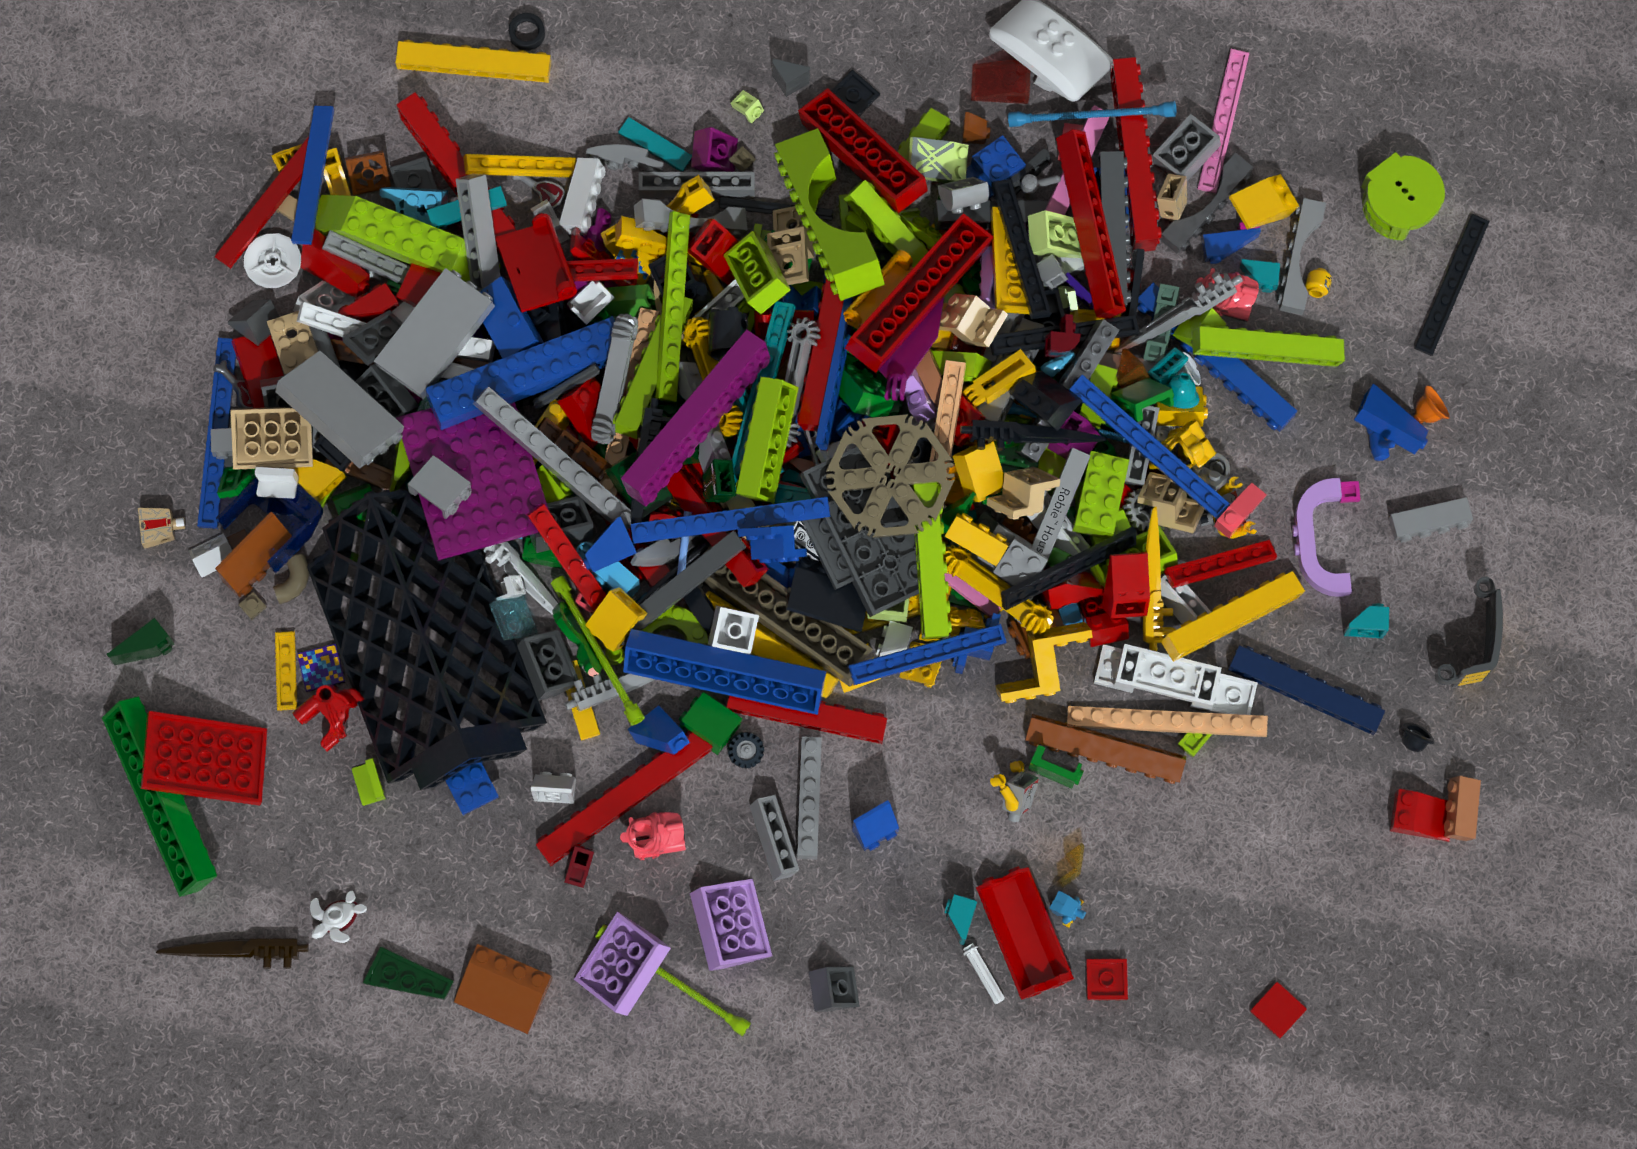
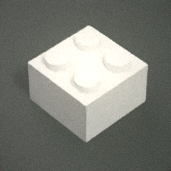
(733, 630)

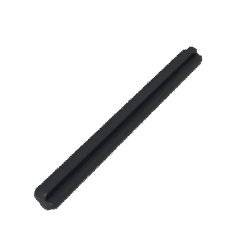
(767, 207)

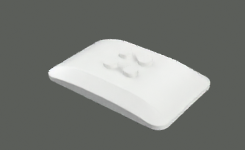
(1051, 48)

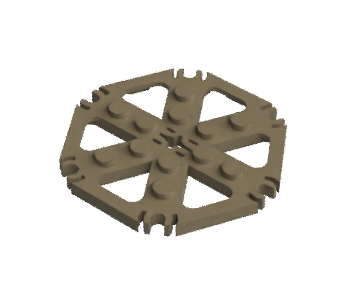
(901, 491)

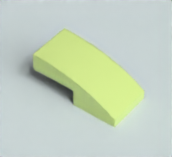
(1068, 297)

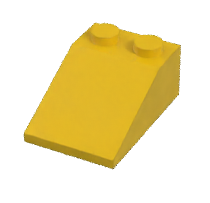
(1264, 202)

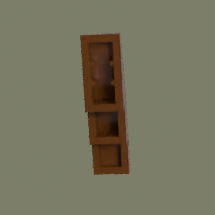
(575, 449)

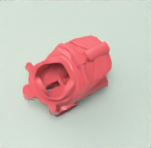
(1240, 303)
(664, 834)

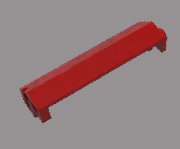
(1024, 932)

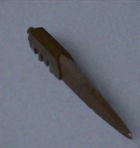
(243, 948)

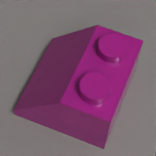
(713, 150)

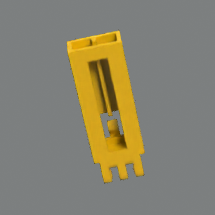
(1004, 375)

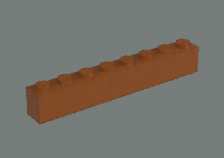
(1105, 748)

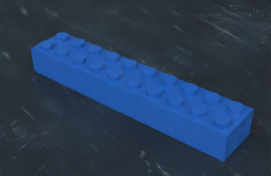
(521, 373)
(724, 671)

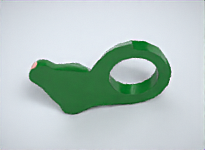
(585, 654)

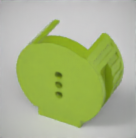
(1389, 208)

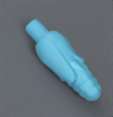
(1057, 364)

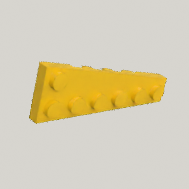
(1007, 285)

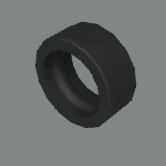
(526, 45)

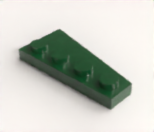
(403, 975)

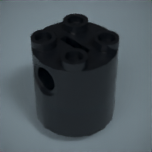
(724, 330)

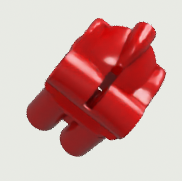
(334, 709)

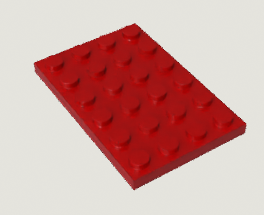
(204, 758)

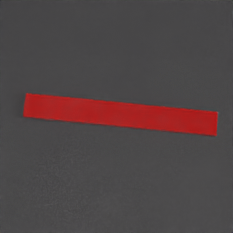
(263, 209)

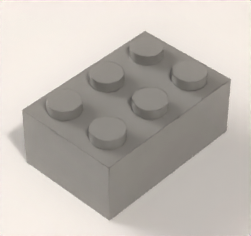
(1187, 148)

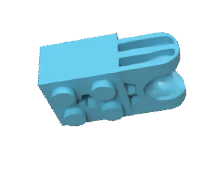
(413, 200)
(613, 575)

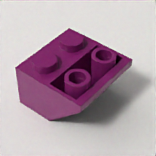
(1077, 423)

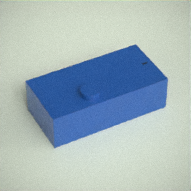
(506, 324)

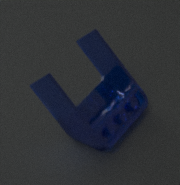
(297, 515)

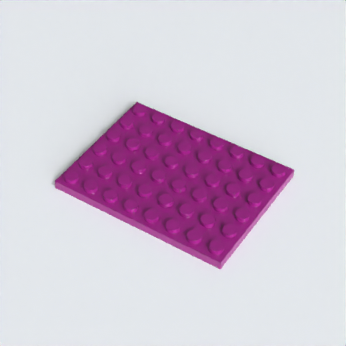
(500, 478)

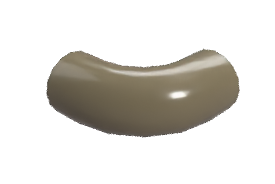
(296, 582)

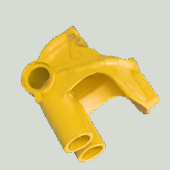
(1193, 444)

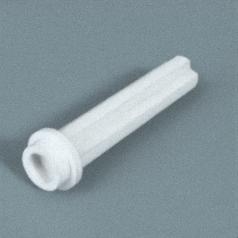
(983, 973)

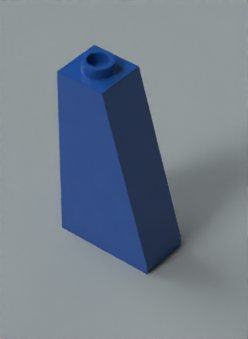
(1390, 420)

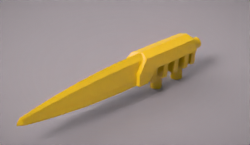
(1153, 622)

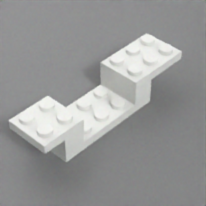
(1180, 679)

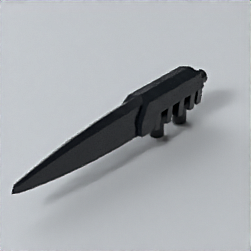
(650, 428)
(1019, 433)

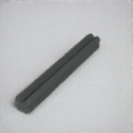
(566, 386)

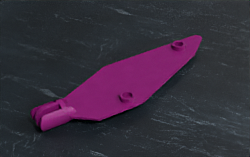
(910, 353)

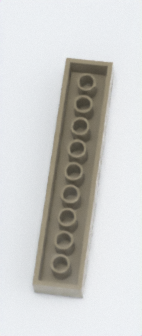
(818, 640)

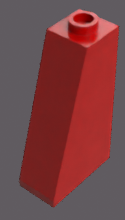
(333, 269)

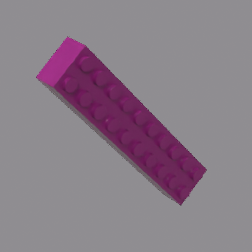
(696, 418)

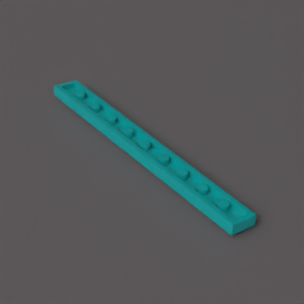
(775, 342)

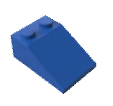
(875, 826)

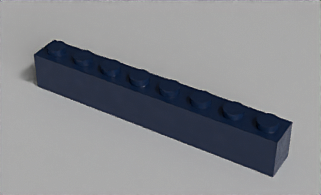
(1307, 690)

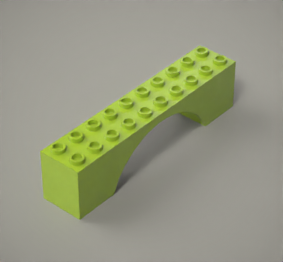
(845, 254)

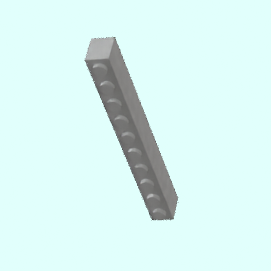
(552, 457)

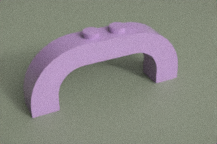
(1320, 579)

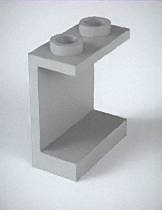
(440, 486)

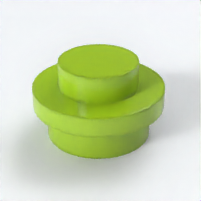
(615, 657)

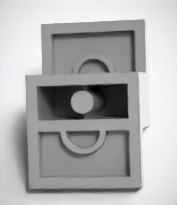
(1018, 560)

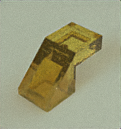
(1075, 859)

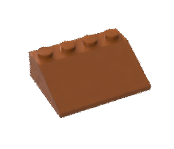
(249, 558)
(502, 988)

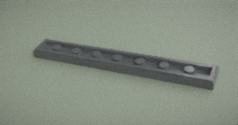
(689, 579)

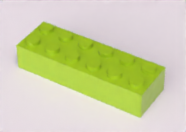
(767, 440)

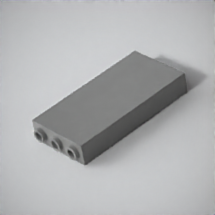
(434, 332)
(340, 409)

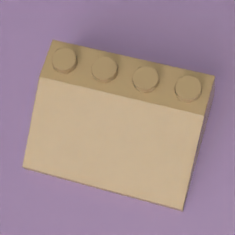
(270, 438)

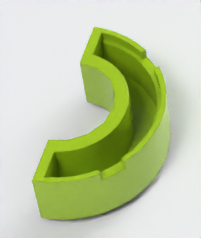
(682, 621)

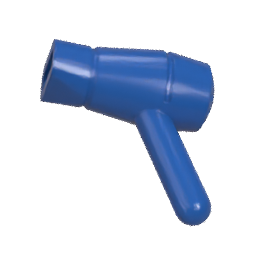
(1379, 446)

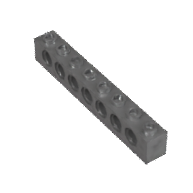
(1083, 364)

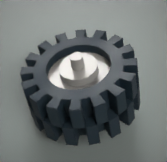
(745, 750)

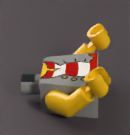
(1229, 495)
(1017, 792)

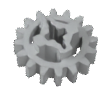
(1138, 518)

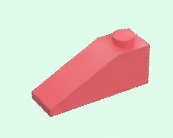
(1239, 510)

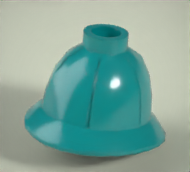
(1184, 391)

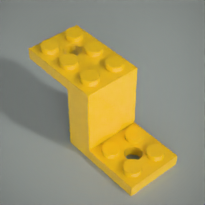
(1043, 663)

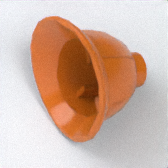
(1430, 407)

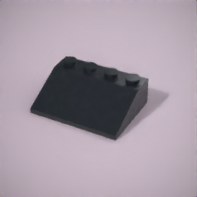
(814, 596)

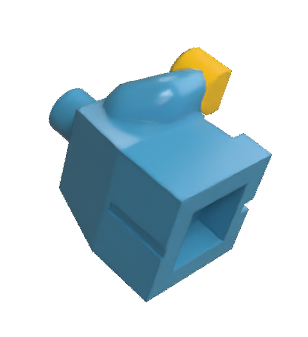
(1067, 908)

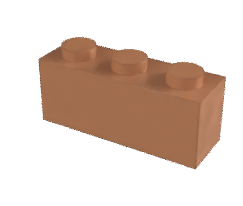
(1462, 808)

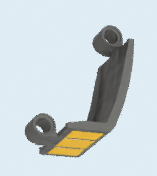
(1493, 640)

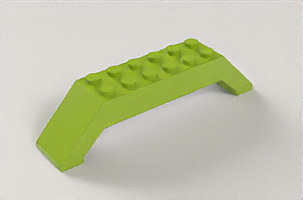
(392, 233)

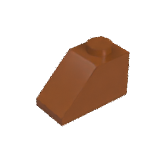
(975, 129)

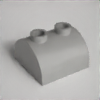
(963, 194)

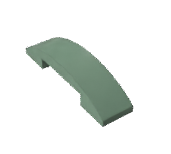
(1166, 300)

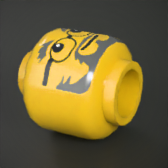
(1318, 282)

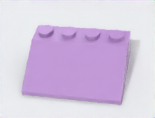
(730, 924)
(622, 964)

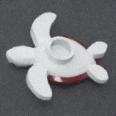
(335, 917)

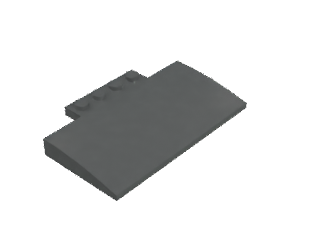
(878, 567)

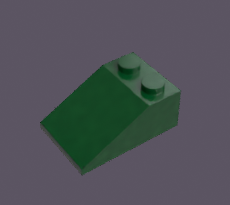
(144, 644)

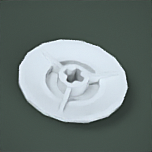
(260, 254)

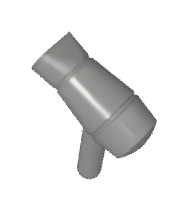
(1031, 184)

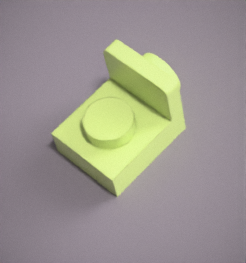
(748, 106)

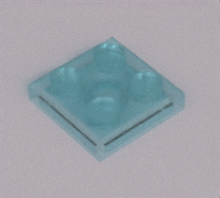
(513, 618)

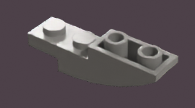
(617, 155)
(662, 552)

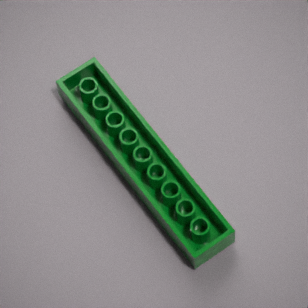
(164, 812)

